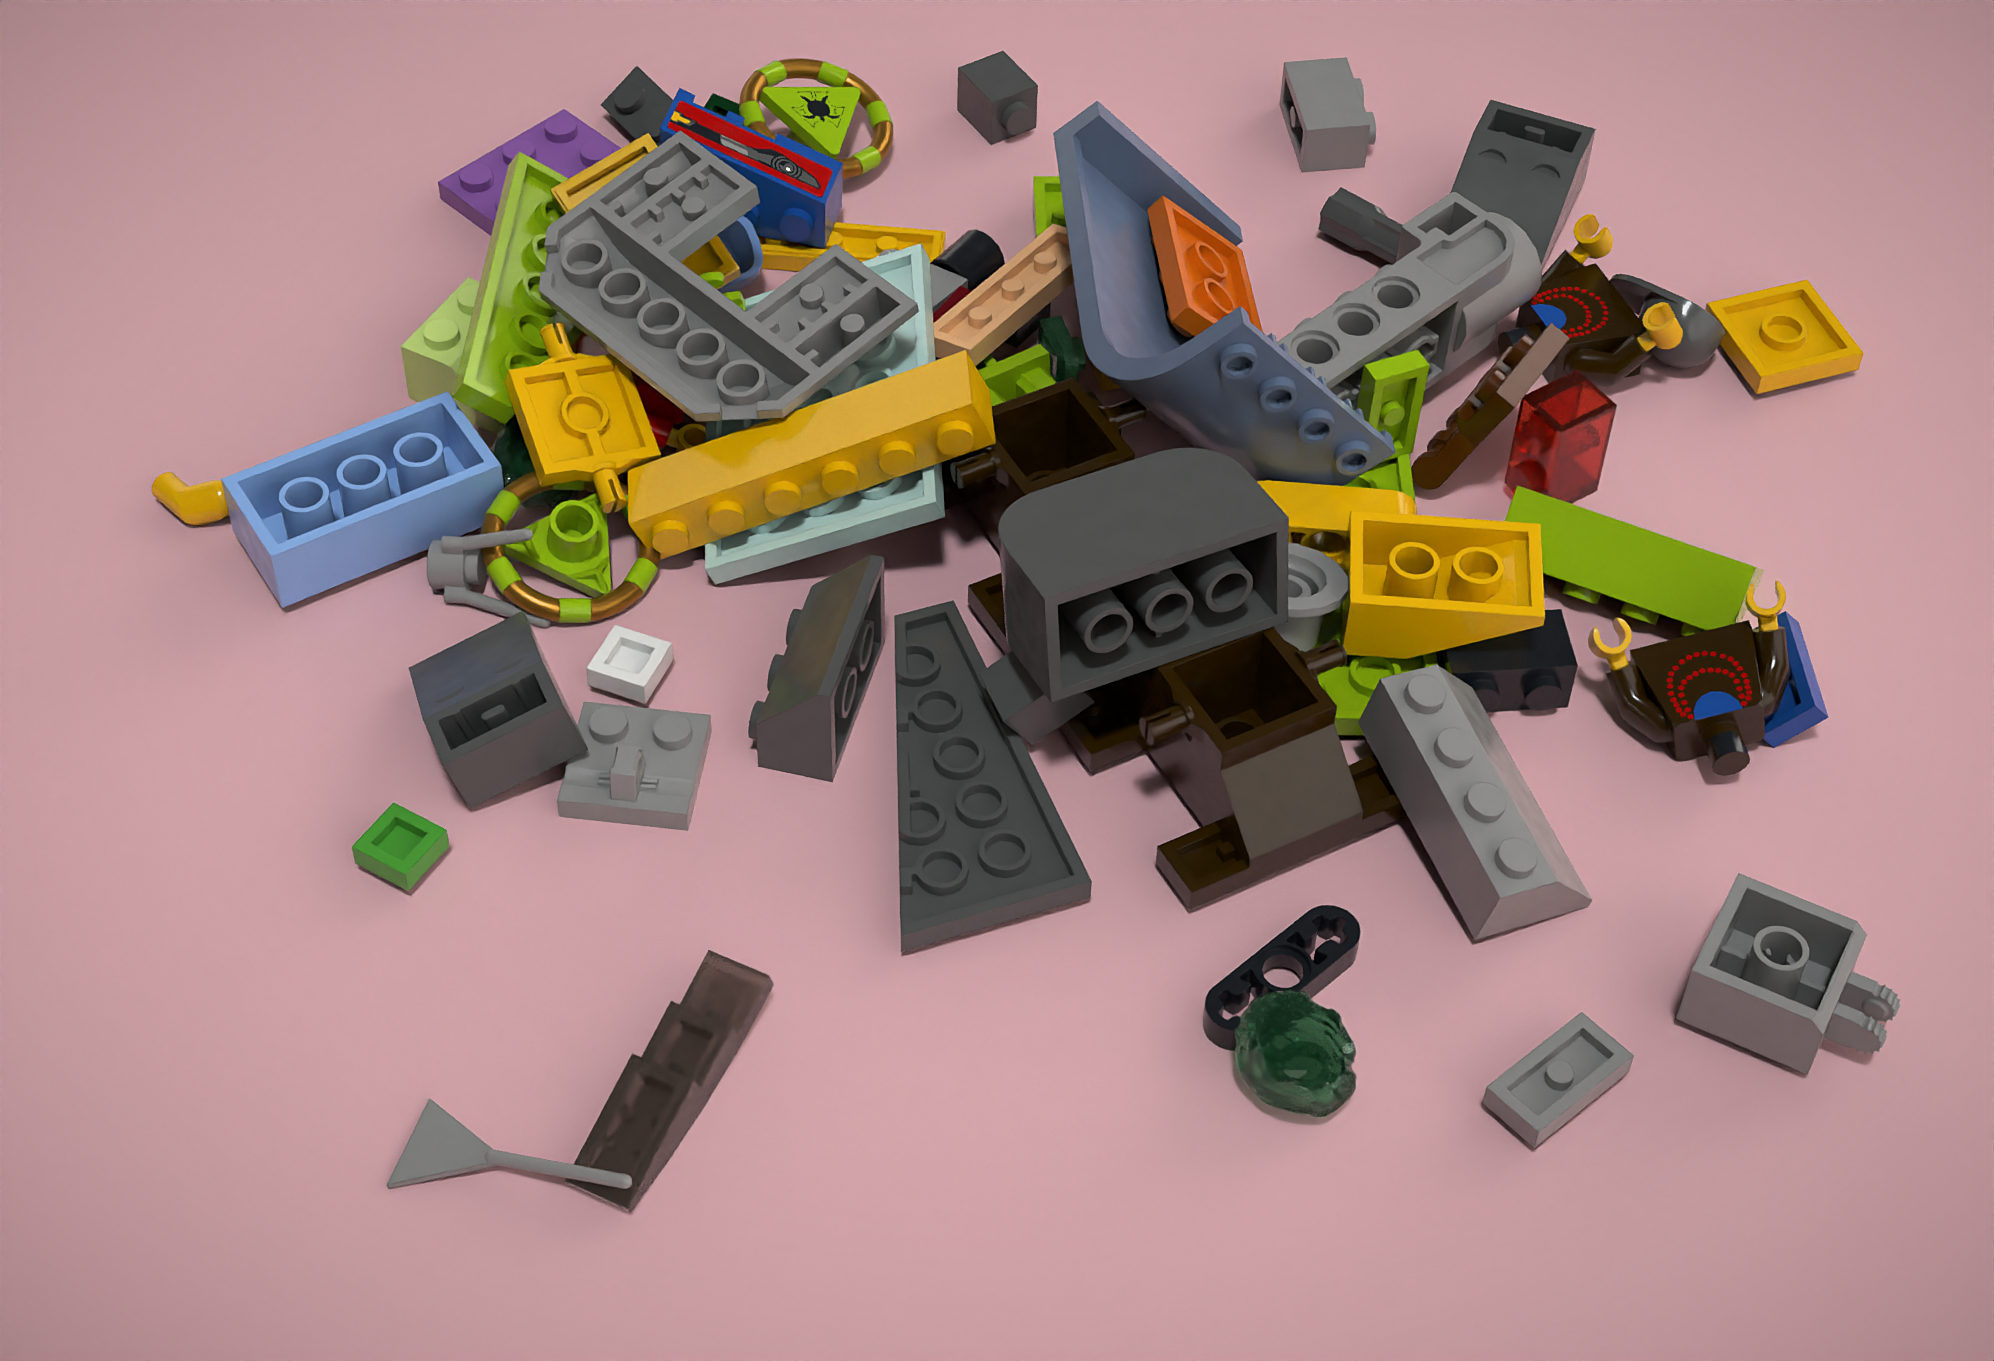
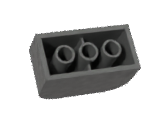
(1140, 568)

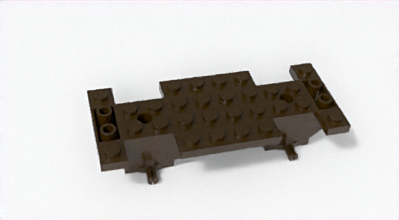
(1229, 726)

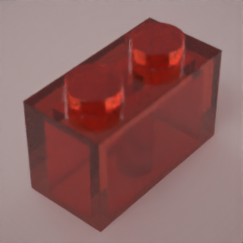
(1561, 439)

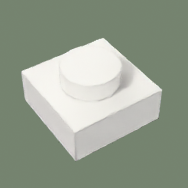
(630, 664)

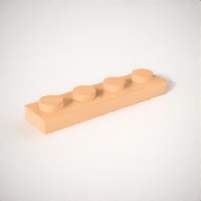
(1007, 298)

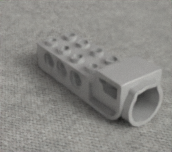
(1443, 296)

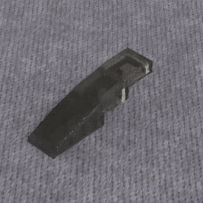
(673, 1079)

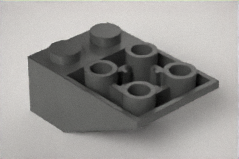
(1526, 169)
(495, 710)

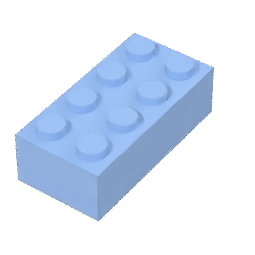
(363, 498)

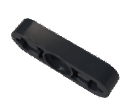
(1289, 950)

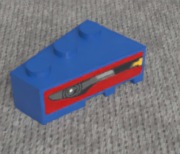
(794, 183)

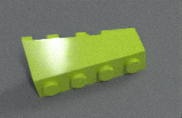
(1635, 565)

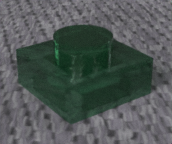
(1065, 352)

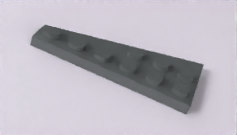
(971, 806)

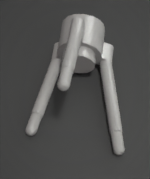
(458, 564)

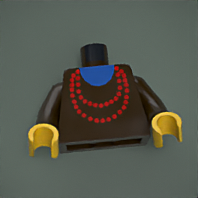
(1603, 330)
(1703, 688)

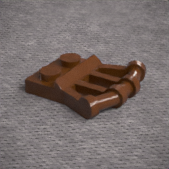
(1487, 406)

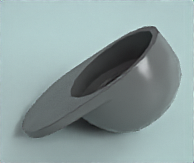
(1700, 328)

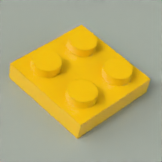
(1784, 336)

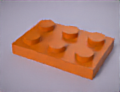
(1199, 270)

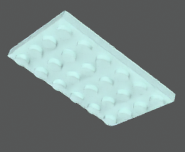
(868, 512)

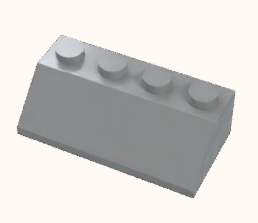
(1469, 802)

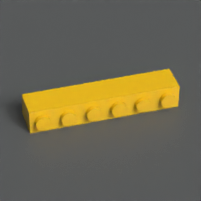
(811, 456)

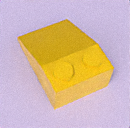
(1437, 582)

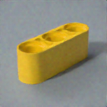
(1322, 512)

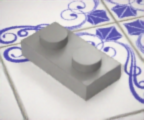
(1558, 1079)

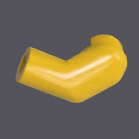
(194, 503)

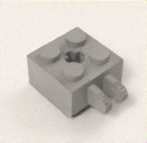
(1784, 979)

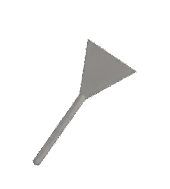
(447, 1148)

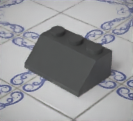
(822, 674)

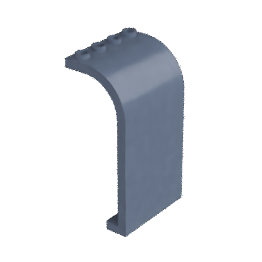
(1215, 389)

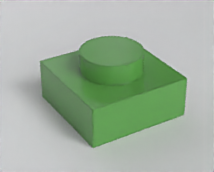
(400, 846)

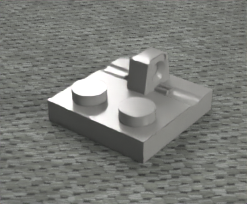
(637, 766)

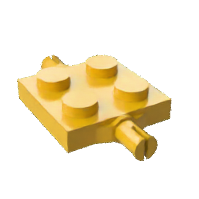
(581, 418)

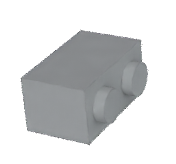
(1326, 114)

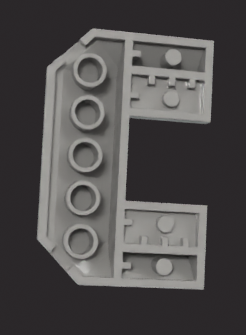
(623, 284)

